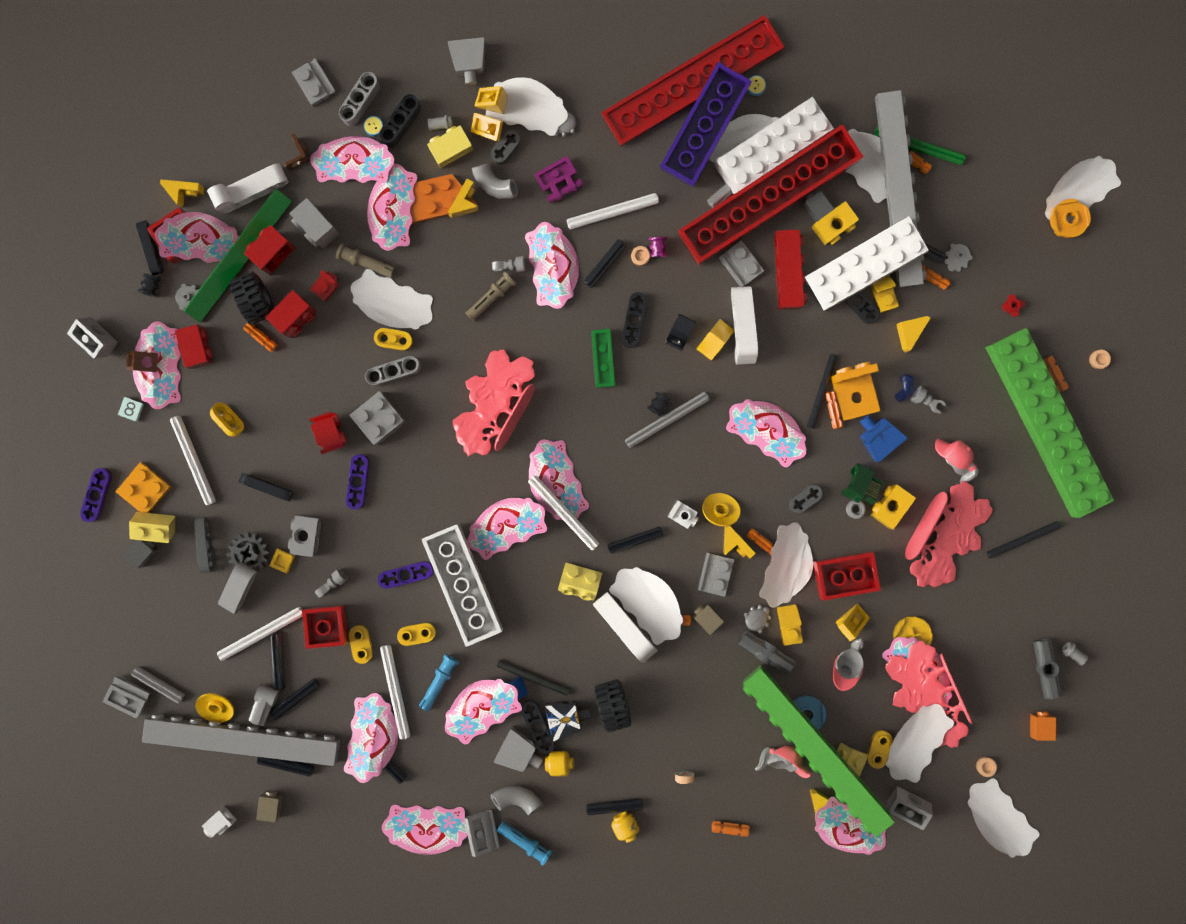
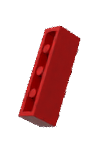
(789, 269)

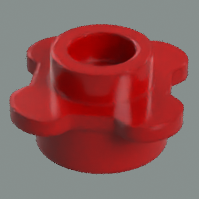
(1007, 306)

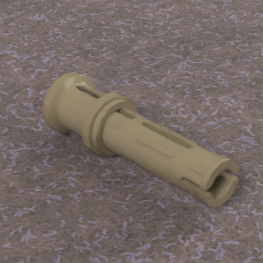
(356, 257)
(497, 290)

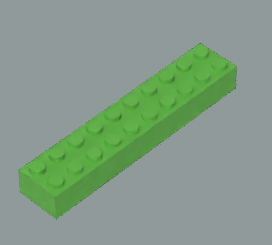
(1049, 423)
(819, 752)

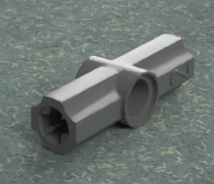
(766, 652)
(1049, 680)

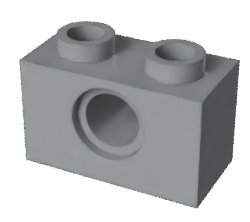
(92, 337)
(312, 526)
(910, 808)

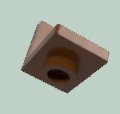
(303, 158)
(134, 361)

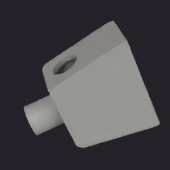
(468, 58)
(517, 752)

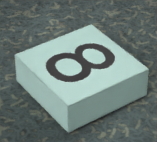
(131, 409)

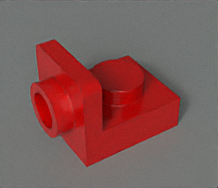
(325, 285)

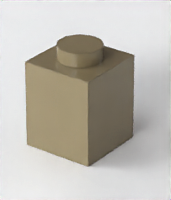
(707, 618)
(269, 806)

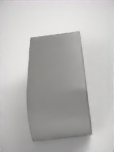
(359, 89)
(383, 371)
(237, 587)

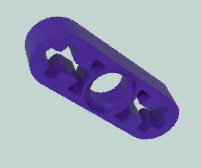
(361, 496)
(97, 510)
(390, 573)

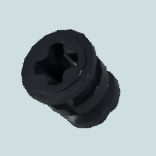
(149, 285)
(659, 404)

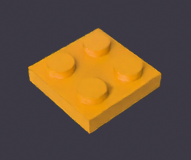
(143, 488)

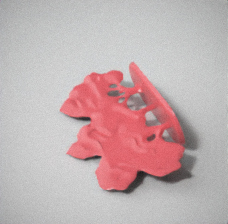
(492, 397)
(954, 534)
(923, 688)

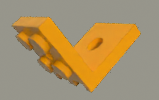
(860, 381)

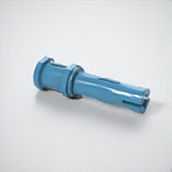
(442, 674)
(532, 847)

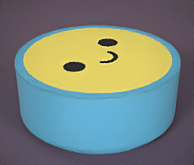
(757, 85)
(373, 126)

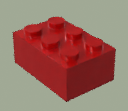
(846, 575)

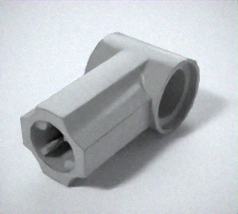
(264, 700)

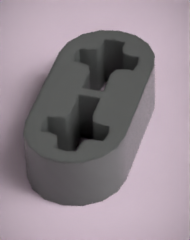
(509, 150)
(808, 502)

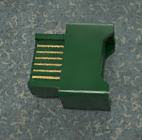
(863, 485)

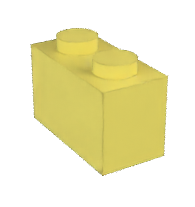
(450, 146)
(152, 527)

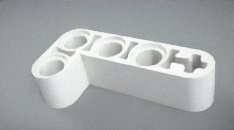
(247, 189)
(744, 325)
(625, 627)

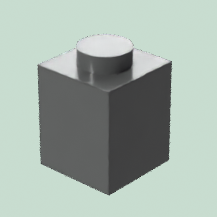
(817, 206)
(141, 553)

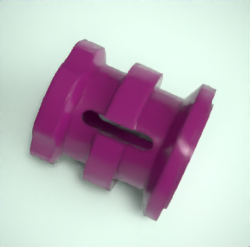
(658, 246)

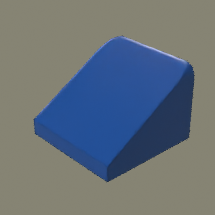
(519, 684)

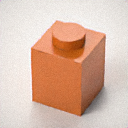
(1043, 726)

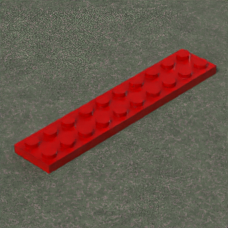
(684, 83)

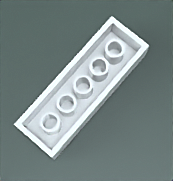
(773, 145)
(867, 263)
(462, 585)

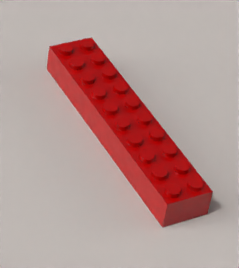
(770, 194)

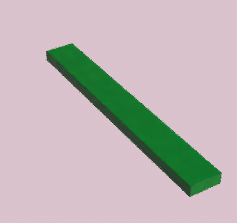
(235, 257)

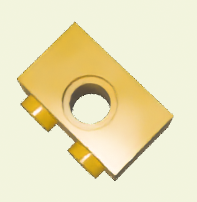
(841, 214)
(902, 500)

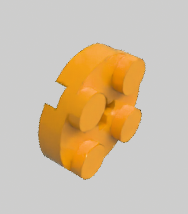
(1077, 210)

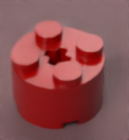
(327, 432)

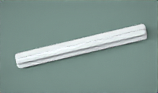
(612, 211)
(193, 460)
(563, 512)
(260, 634)
(395, 692)

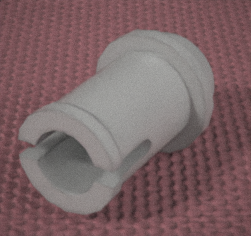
(440, 123)
(1070, 650)

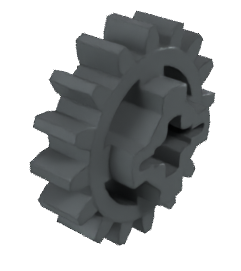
(251, 545)

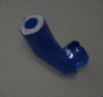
(908, 386)

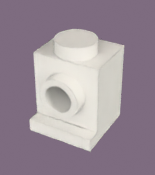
(678, 509)
(219, 822)

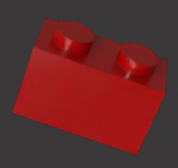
(194, 346)

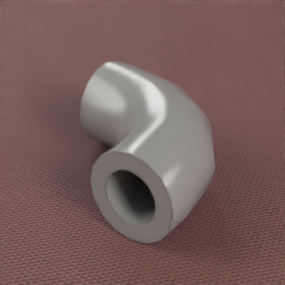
(492, 185)
(517, 796)

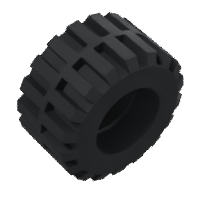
(251, 297)
(612, 705)

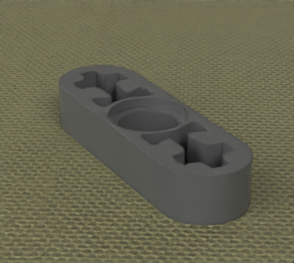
(203, 543)

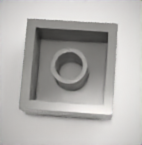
(317, 227)
(378, 418)

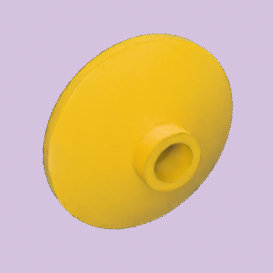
(721, 503)
(214, 707)

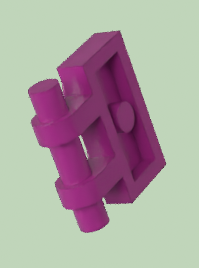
(554, 175)

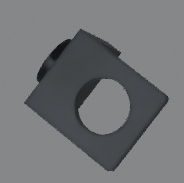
(680, 332)

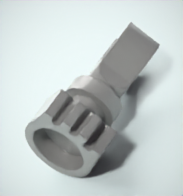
(519, 264)
(921, 395)
(338, 577)

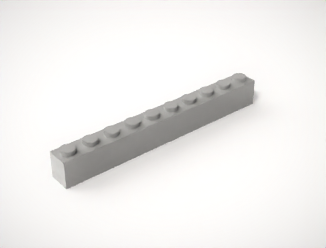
(897, 174)
(241, 740)

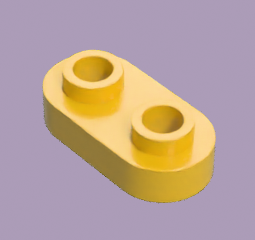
(393, 340)
(227, 419)
(415, 633)
(361, 644)
(878, 749)

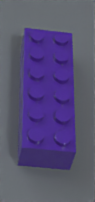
(705, 124)

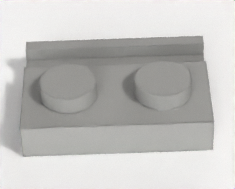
(313, 82)
(741, 264)
(715, 574)
(127, 697)
(481, 833)

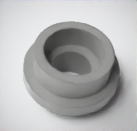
(861, 511)

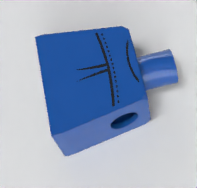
(880, 437)

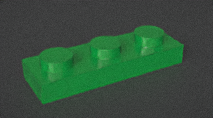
(603, 358)

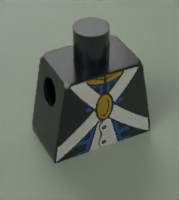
(565, 718)

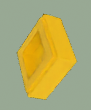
(282, 560)

